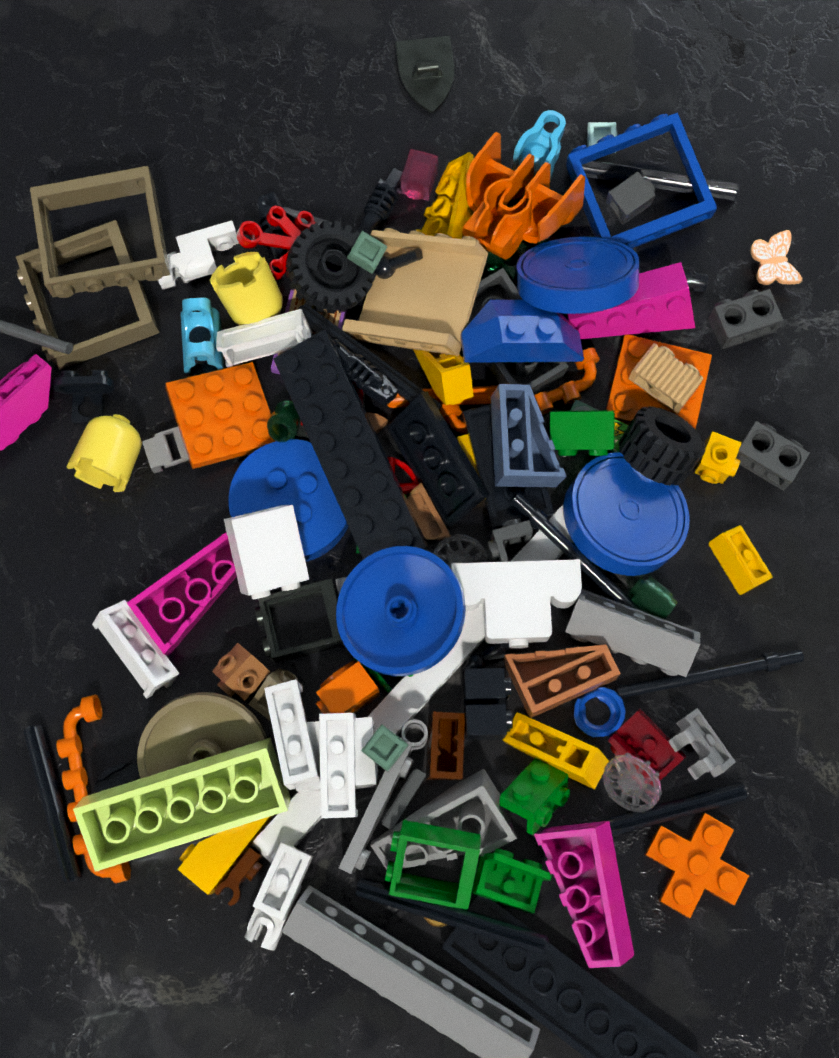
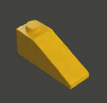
(447, 376)
(576, 758)
(216, 856)

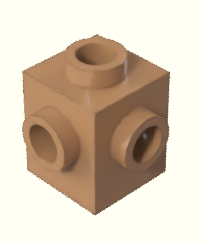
(240, 672)

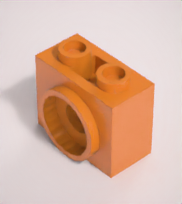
(347, 690)

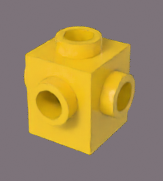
(719, 459)

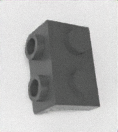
(510, 537)

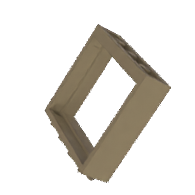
(91, 190)
(71, 249)

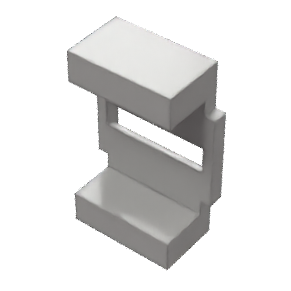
(159, 453)

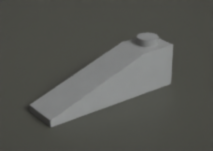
(467, 807)

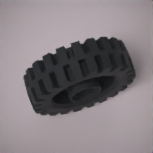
(314, 280)

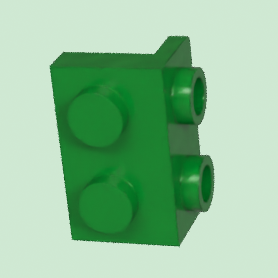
(536, 794)
(509, 880)

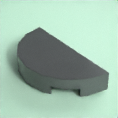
(403, 799)

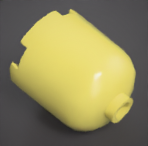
(247, 289)
(106, 452)

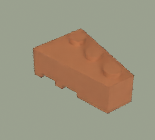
(559, 675)

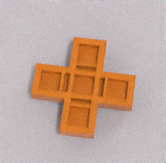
(696, 865)

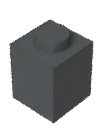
(631, 197)

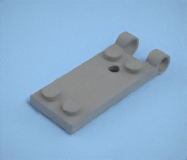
(357, 854)

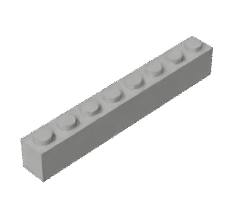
(409, 979)

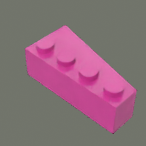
(657, 306)
(185, 594)
(591, 889)

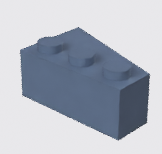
(520, 440)

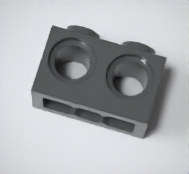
(748, 324)
(767, 462)

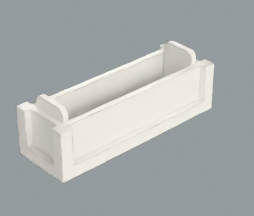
(263, 337)
(135, 648)
(291, 733)
(337, 765)

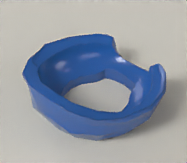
(616, 708)

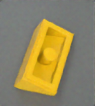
(740, 560)

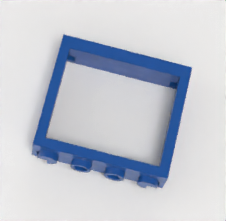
(633, 135)

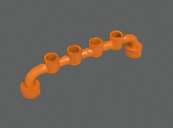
(567, 392)
(77, 779)

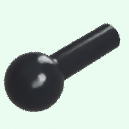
(388, 265)

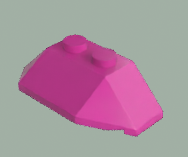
(23, 398)

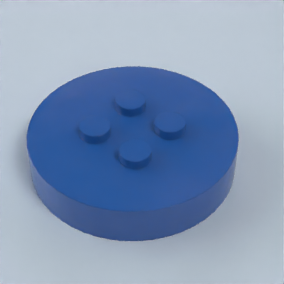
(578, 275)
(290, 476)
(624, 517)

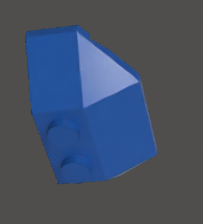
(520, 334)

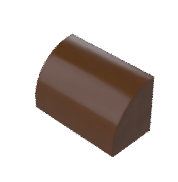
(445, 746)

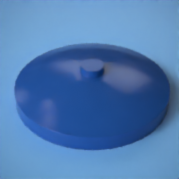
(400, 611)

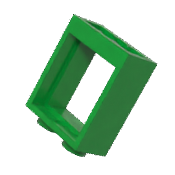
(428, 889)

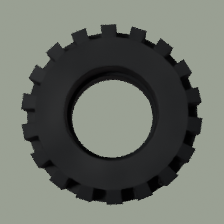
(661, 446)

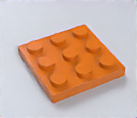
(628, 398)
(220, 414)

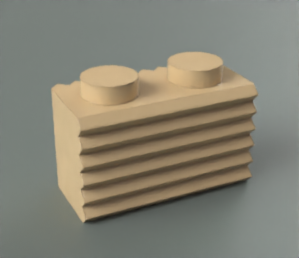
(666, 377)

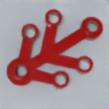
(259, 237)

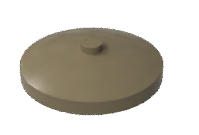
(195, 729)

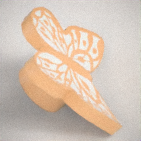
(773, 260)

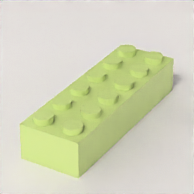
(182, 804)

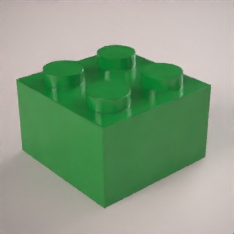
(583, 431)

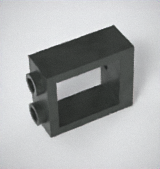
(264, 617)

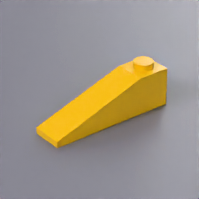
(451, 208)

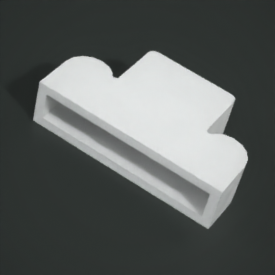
(519, 596)

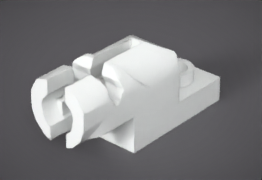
(196, 253)
(278, 895)

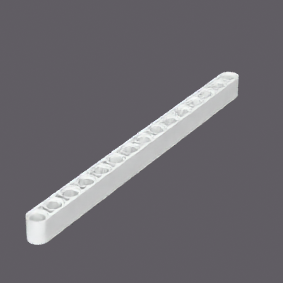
(403, 703)

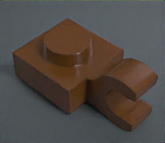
(247, 868)

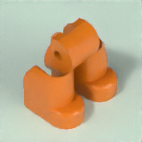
(532, 219)

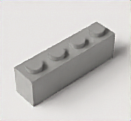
(633, 633)

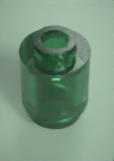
(283, 422)
(653, 597)

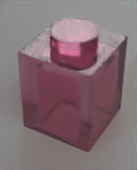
(419, 174)

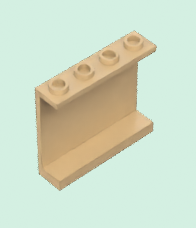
(425, 301)

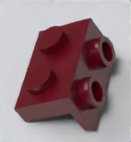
(646, 741)

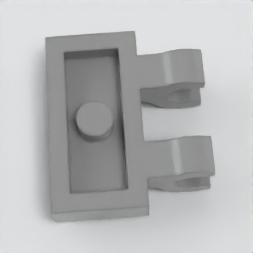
(711, 751)

